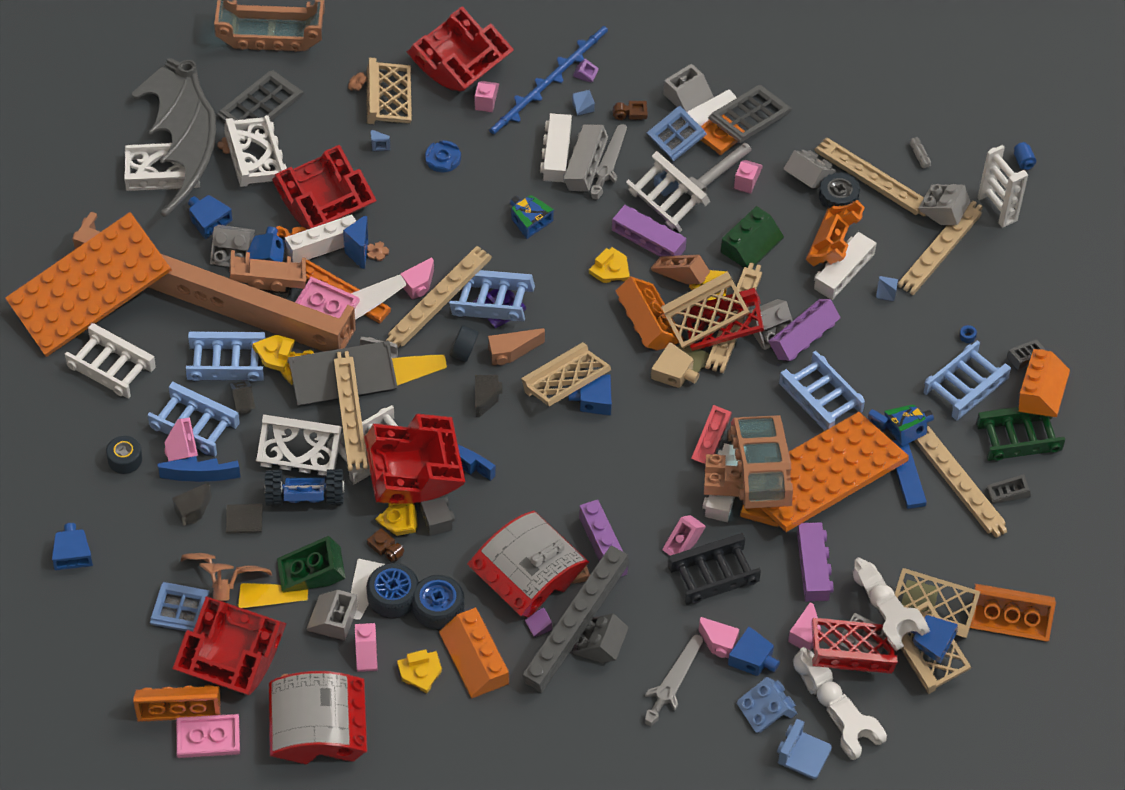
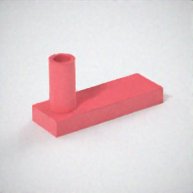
(712, 433)

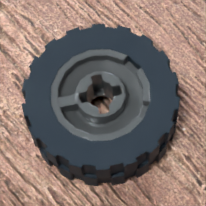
(838, 190)

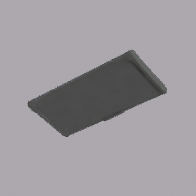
(316, 377)

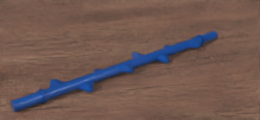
(541, 84)

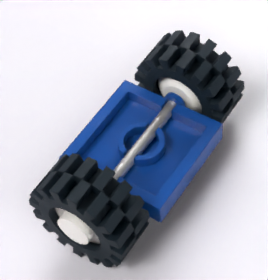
(304, 488)

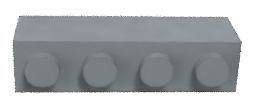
(585, 158)

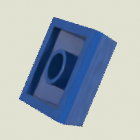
(357, 241)

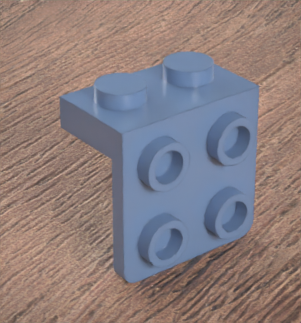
(766, 704)
(802, 751)

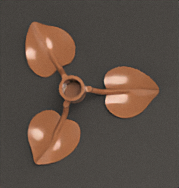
(221, 586)

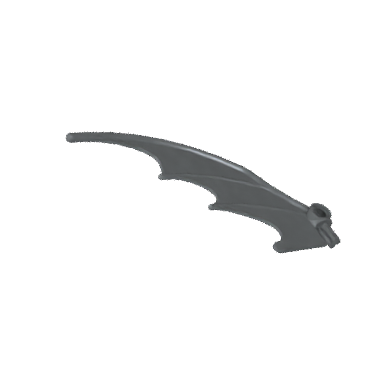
(187, 117)

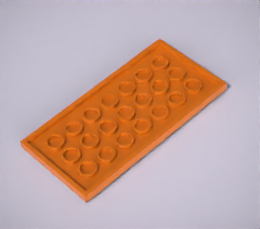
(88, 284)
(836, 467)

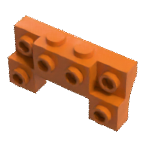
(829, 241)

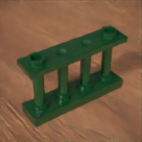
(1011, 416)

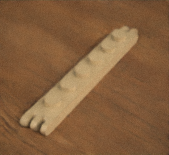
(870, 175)
(939, 250)
(439, 296)
(721, 352)
(350, 411)
(961, 483)

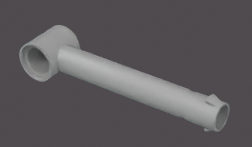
(721, 167)

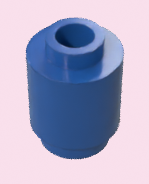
(1024, 156)

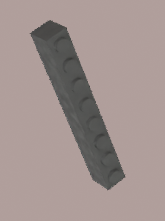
(576, 619)

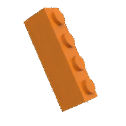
(645, 311)
(1043, 384)
(1013, 612)
(474, 653)
(176, 703)

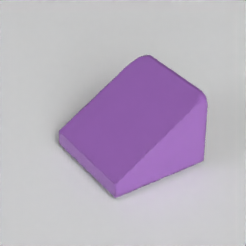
(586, 71)
(539, 623)

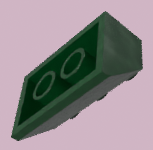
(751, 238)

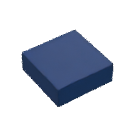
(878, 420)

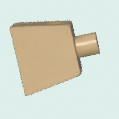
(674, 367)

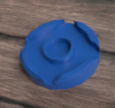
(443, 156)

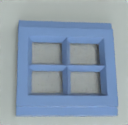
(676, 133)
(178, 606)

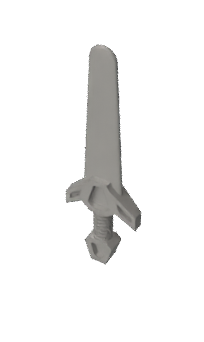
(605, 169)
(666, 691)

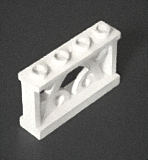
(234, 134)
(146, 156)
(279, 426)

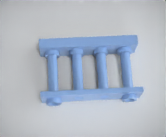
(495, 280)
(220, 341)
(973, 396)
(202, 404)
(813, 406)

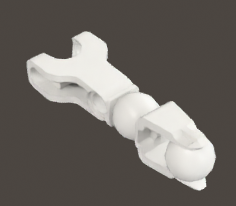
(897, 617)
(840, 708)

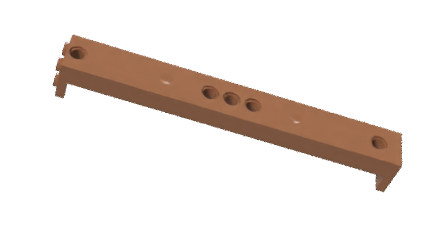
(246, 302)

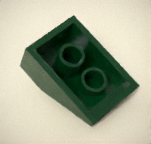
(312, 566)

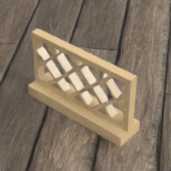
(373, 94)
(694, 298)
(559, 369)
(962, 629)
(921, 667)

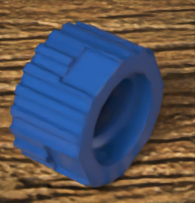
(968, 339)

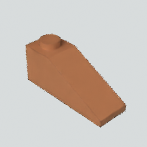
(683, 268)
(511, 346)

